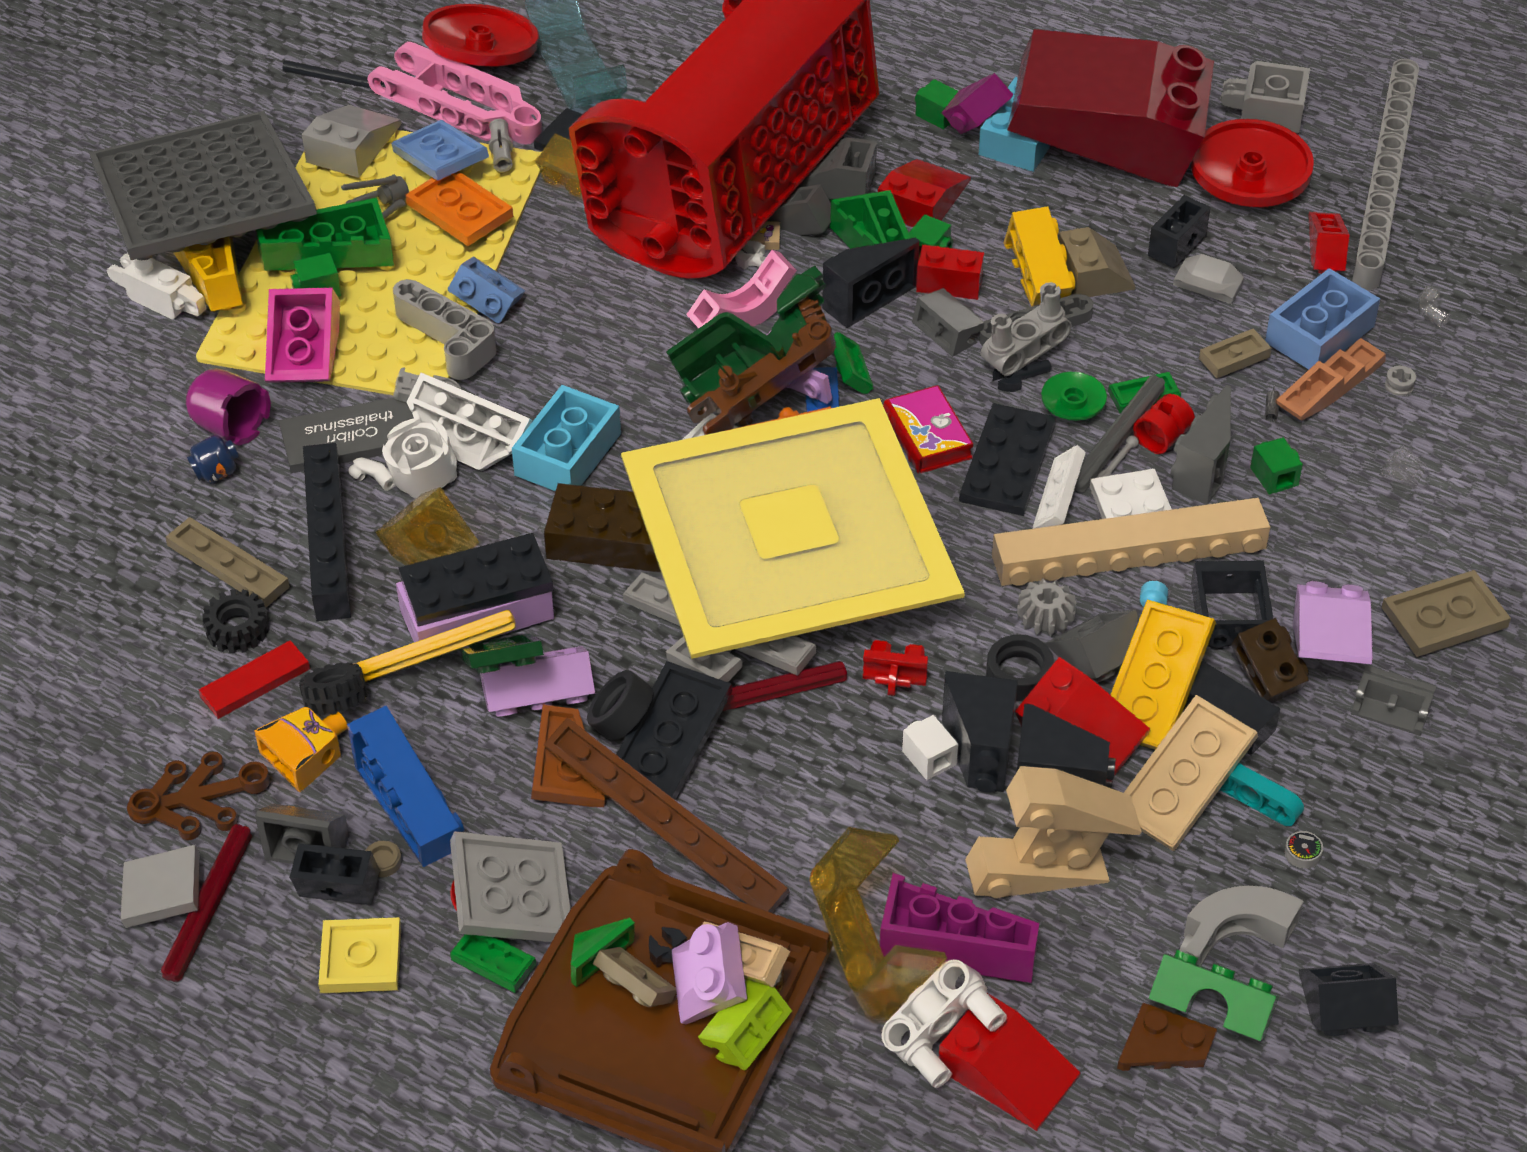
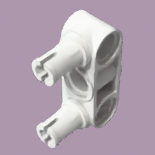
(933, 1012)

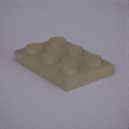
(1445, 613)

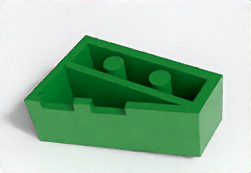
(867, 219)

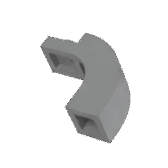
(1241, 911)

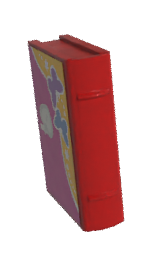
(928, 429)

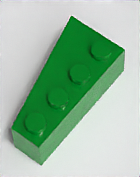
(349, 232)

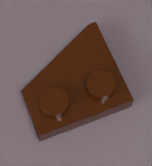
(1166, 1041)

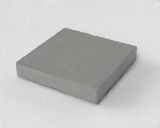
(160, 886)

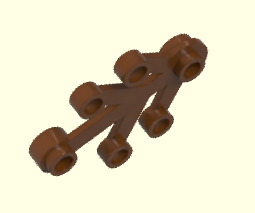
(194, 795)

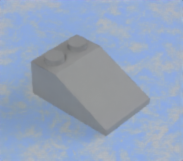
(347, 139)

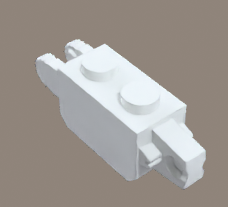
(158, 287)

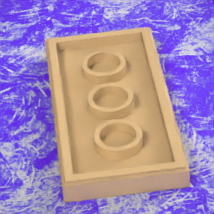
(1188, 770)

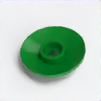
(1074, 396)

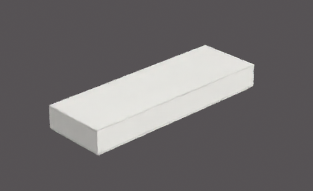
(1059, 488)

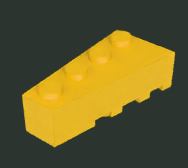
(213, 272)

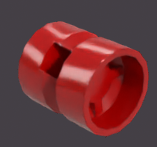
(1163, 423)

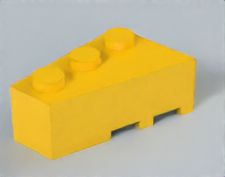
(1038, 252)

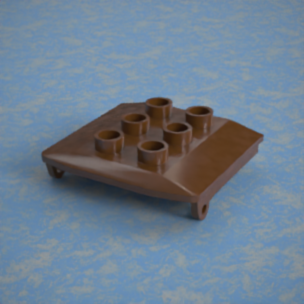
(637, 1065)

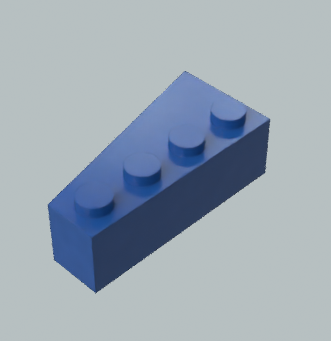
(402, 785)

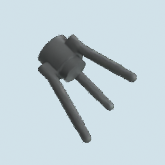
(391, 191)

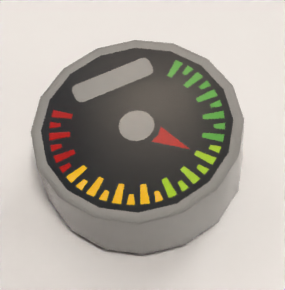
(1303, 849)

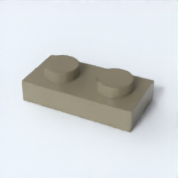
(1235, 353)
(625, 970)

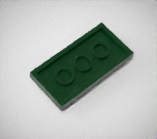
(488, 654)

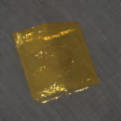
(426, 530)

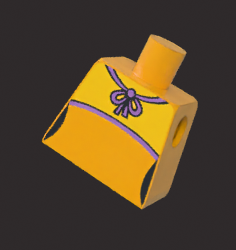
(301, 744)

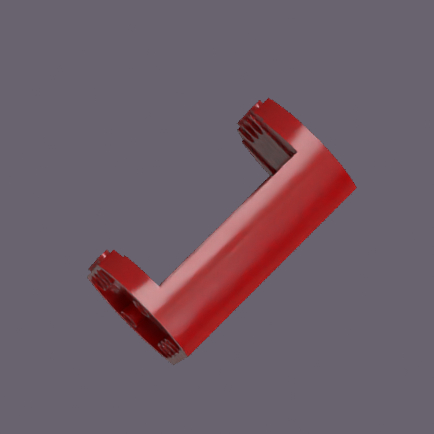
(726, 133)

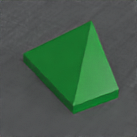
(589, 942)

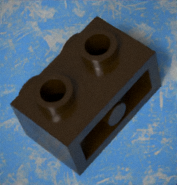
(1270, 661)

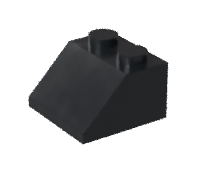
(1350, 998)

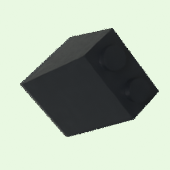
(981, 720)
(1059, 745)

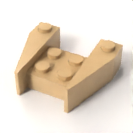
(1058, 837)

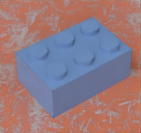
(1322, 319)

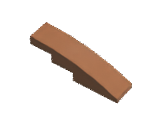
(1331, 380)

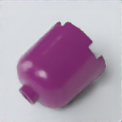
(228, 405)

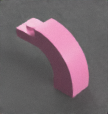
(754, 300)

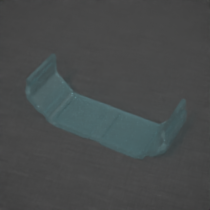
(572, 55)

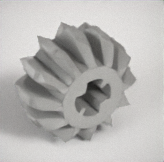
(1046, 607)

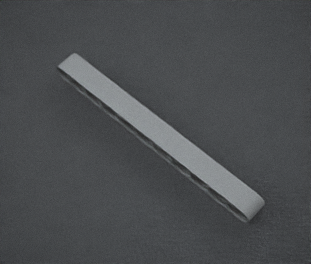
(1385, 175)

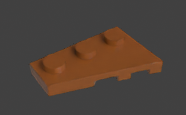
(553, 778)

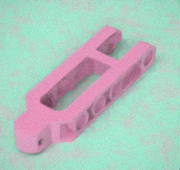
(437, 72)

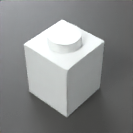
(929, 747)

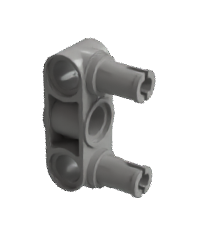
(1027, 337)

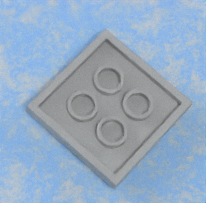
(509, 886)

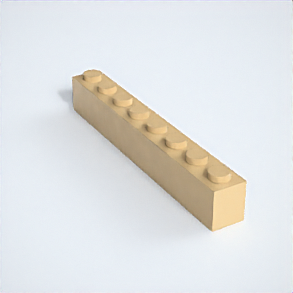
(1130, 541)

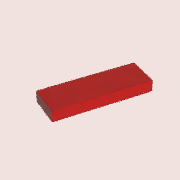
(254, 679)

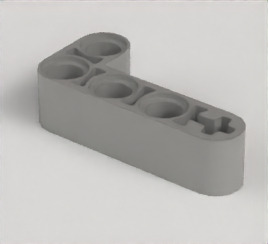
(465, 335)

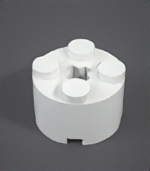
(420, 456)

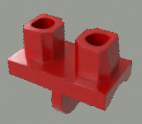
(895, 668)

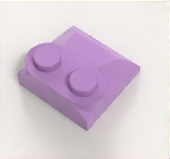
(708, 972)

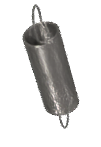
(1271, 406)

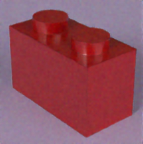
(952, 269)

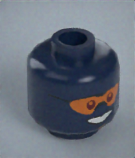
(213, 459)

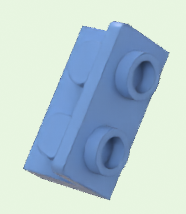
(485, 289)

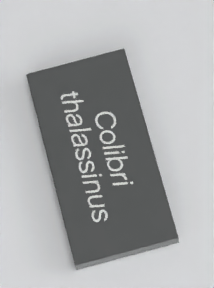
(356, 429)

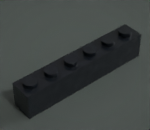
(326, 532)

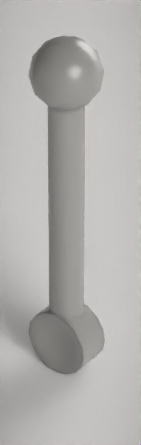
(1131, 442)

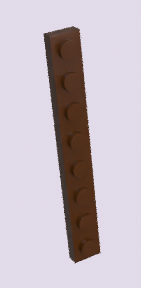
(666, 817)

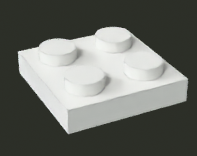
(1129, 494)

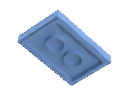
(439, 149)

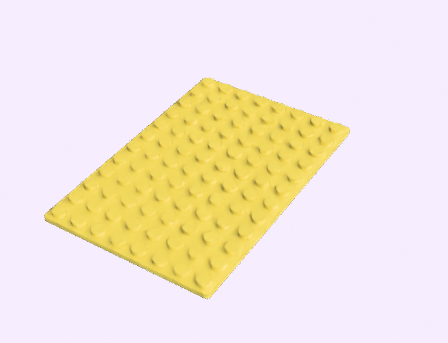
(371, 337)

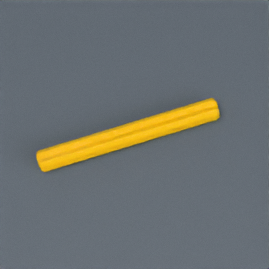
(437, 645)

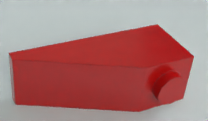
(1328, 241)

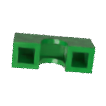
(1248, 1004)

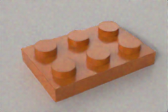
(460, 207)

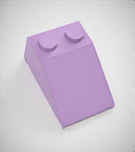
(1333, 623)

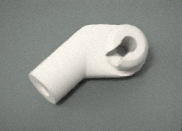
(375, 469)

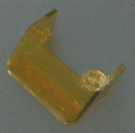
(876, 981)

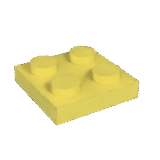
(360, 955)

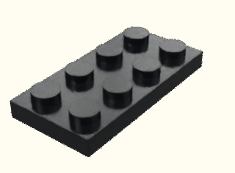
(1007, 459)
(475, 579)
(675, 726)

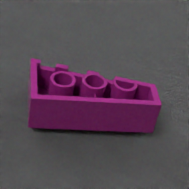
(985, 940)

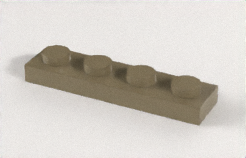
(227, 561)

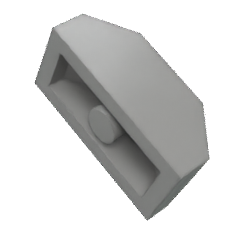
(1209, 277)
(717, 665)

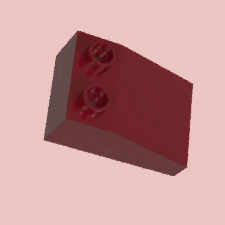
(1114, 100)

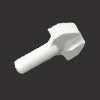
(754, 258)

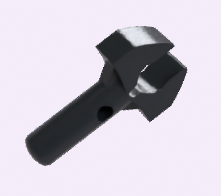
(1014, 381)
(661, 954)

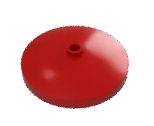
(480, 34)
(1253, 163)

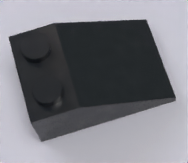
(868, 278)

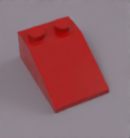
(924, 189)
(1087, 705)
(1009, 1065)

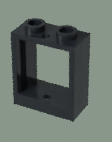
(1246, 577)

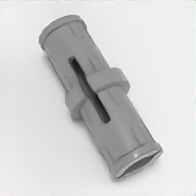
(501, 156)

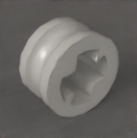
(1398, 388)

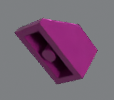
(976, 103)

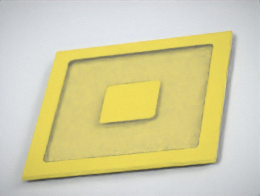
(789, 527)

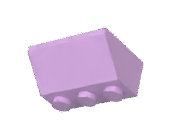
(553, 677)

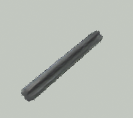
(1118, 431)

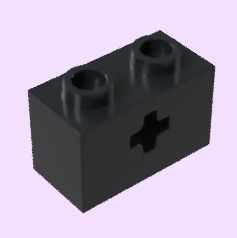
(1179, 231)
(335, 873)

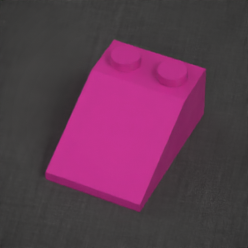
(301, 334)

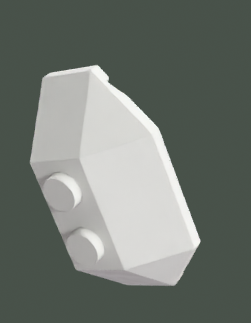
(476, 428)

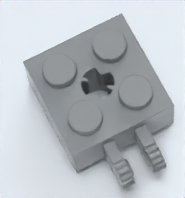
(1269, 94)

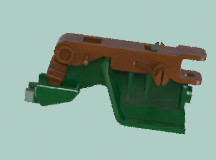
(738, 368)

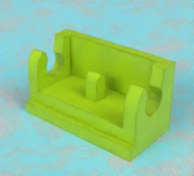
(746, 1027)

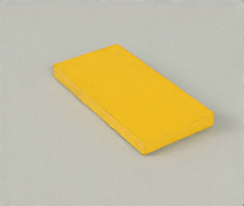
(1162, 666)

